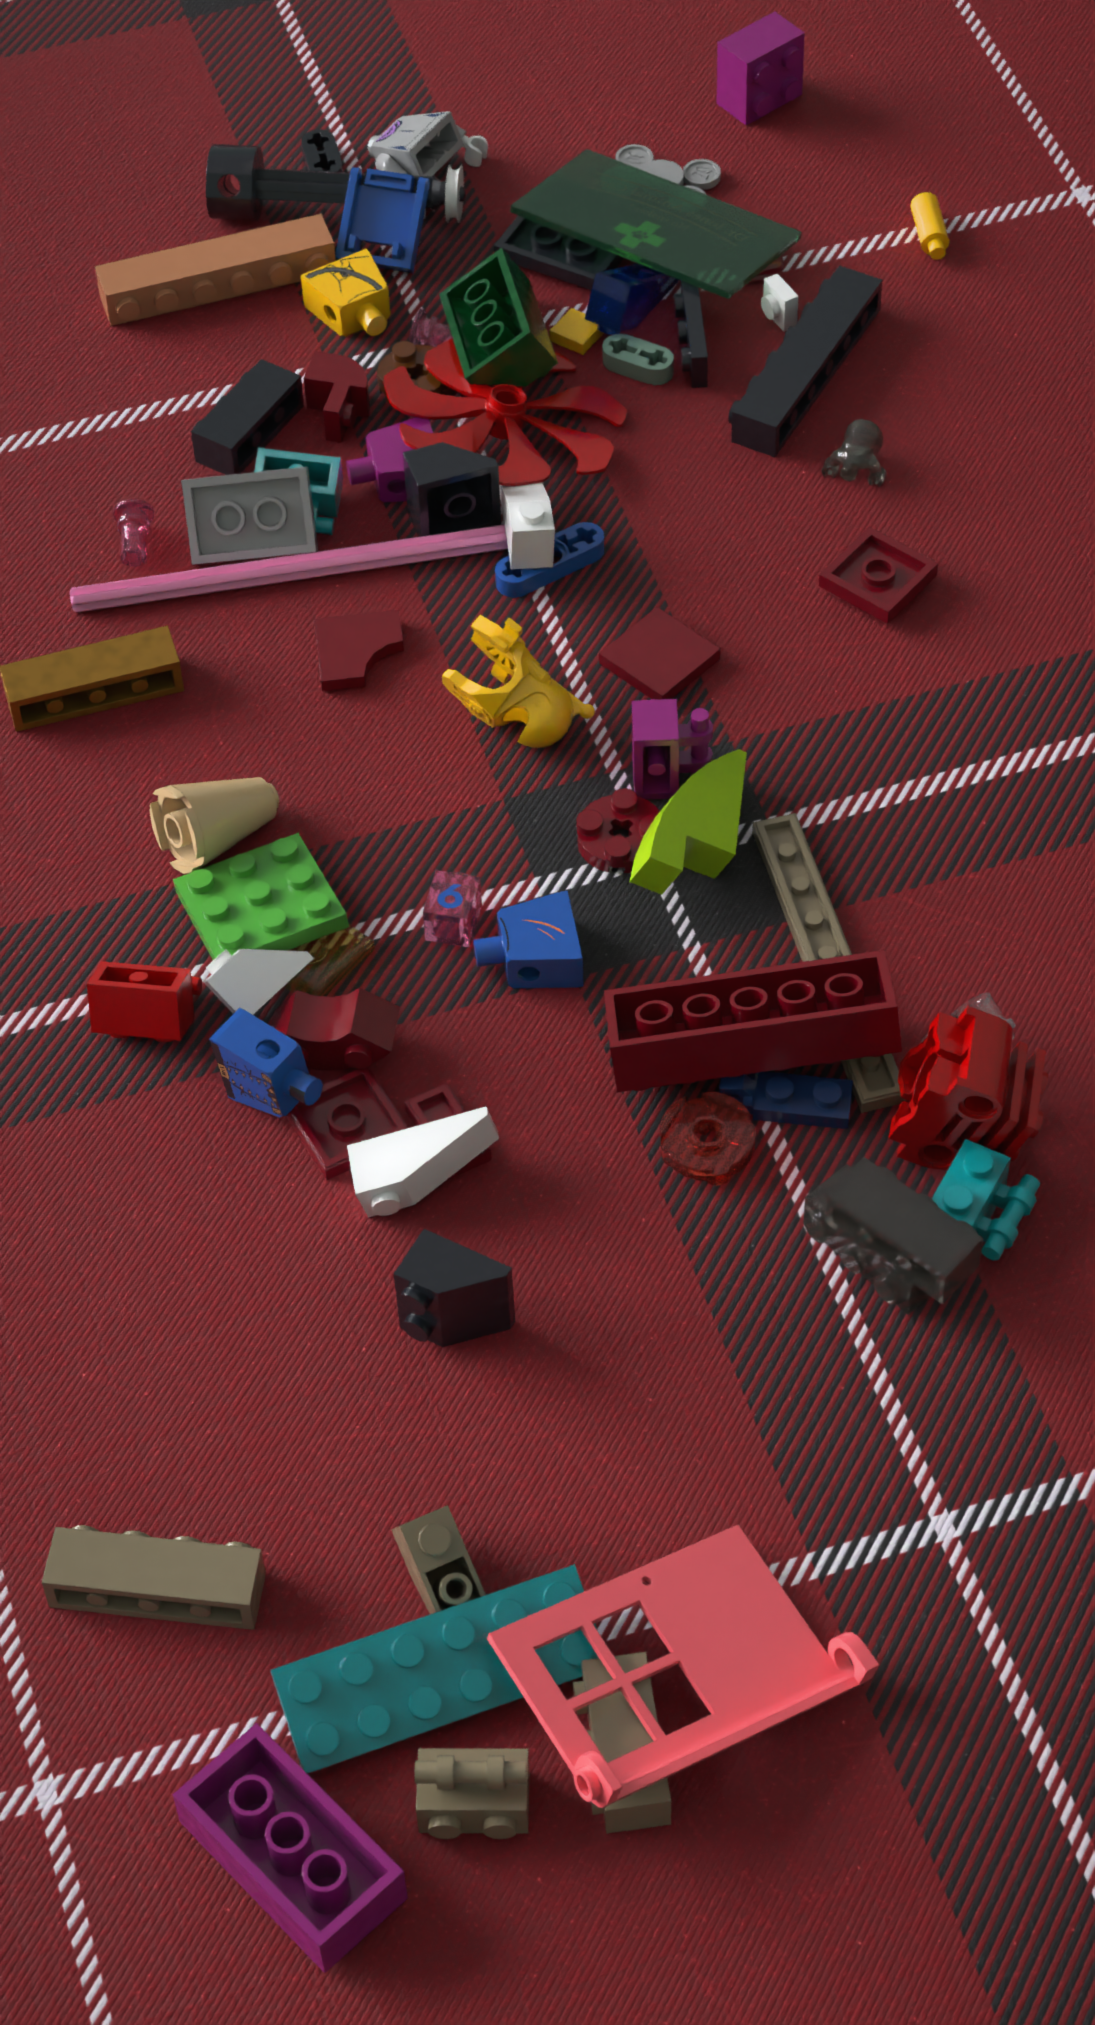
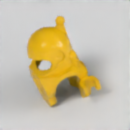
(527, 698)

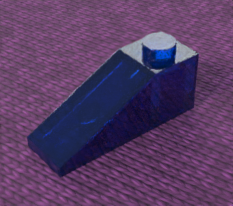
(626, 296)

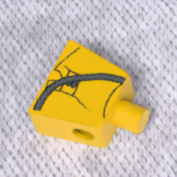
(348, 295)

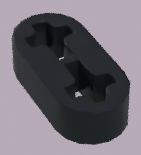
(327, 158)

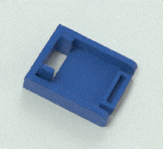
(383, 215)

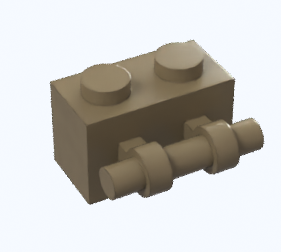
(472, 1792)

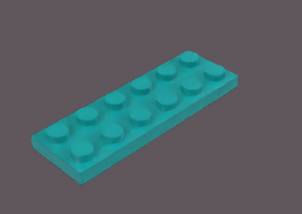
(419, 1674)

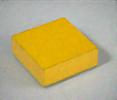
(575, 332)

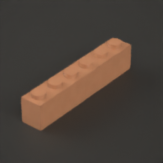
(213, 269)

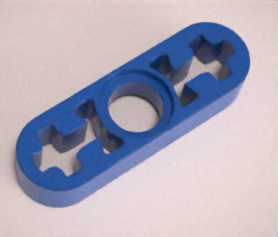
(575, 547)

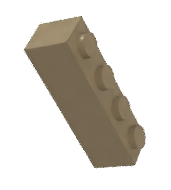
(154, 1577)

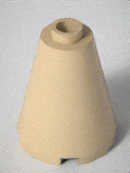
(209, 817)

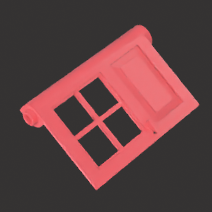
(724, 1629)

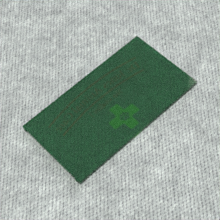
(656, 223)

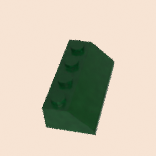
(498, 324)

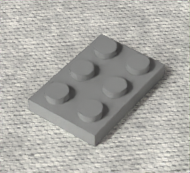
(249, 515)

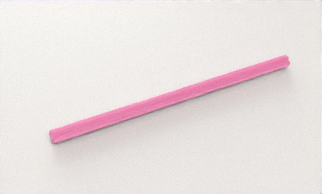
(288, 568)

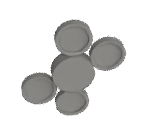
(696, 174)

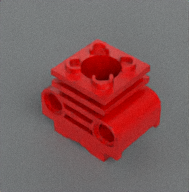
(967, 1087)

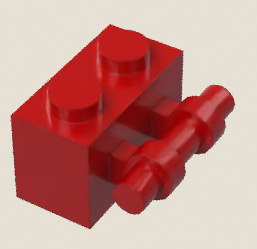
(142, 1000)

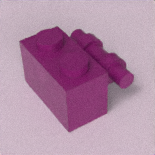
(657, 744)

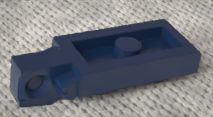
(792, 1098)

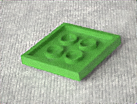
(261, 899)

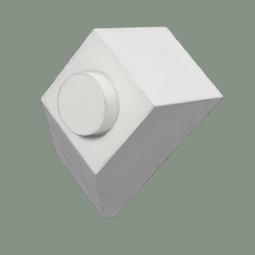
(253, 976)

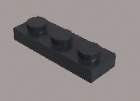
(691, 332)

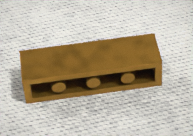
(92, 678)

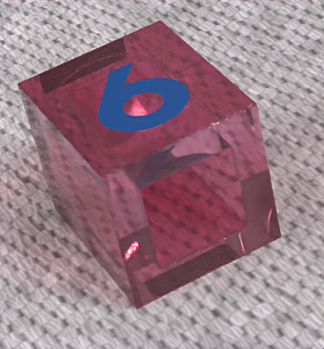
(452, 908)

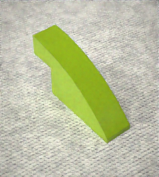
(694, 827)

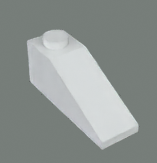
(528, 525)
(412, 1162)

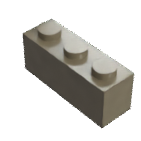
(618, 1732)

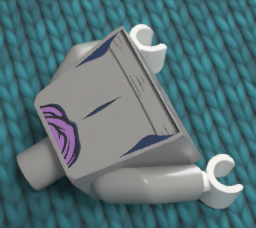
(424, 144)

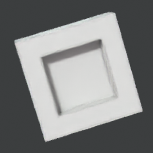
(779, 302)

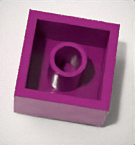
(760, 68)

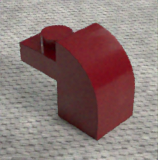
(339, 390)

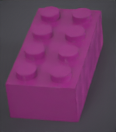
(291, 1847)

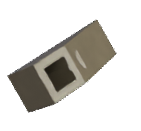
(438, 1560)

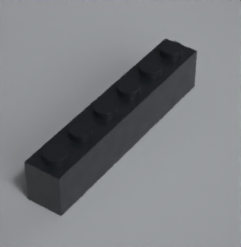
(805, 361)

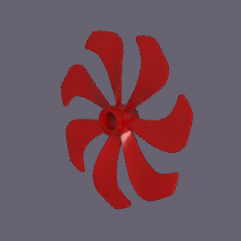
(502, 414)

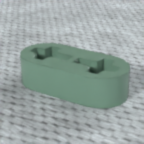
(638, 359)

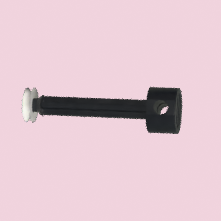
(297, 185)

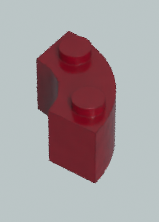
(339, 1029)

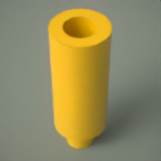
(930, 225)

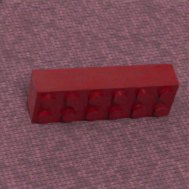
(752, 1021)

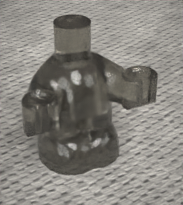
(858, 452)

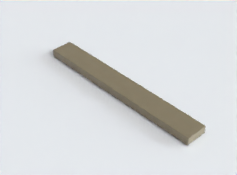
(819, 937)

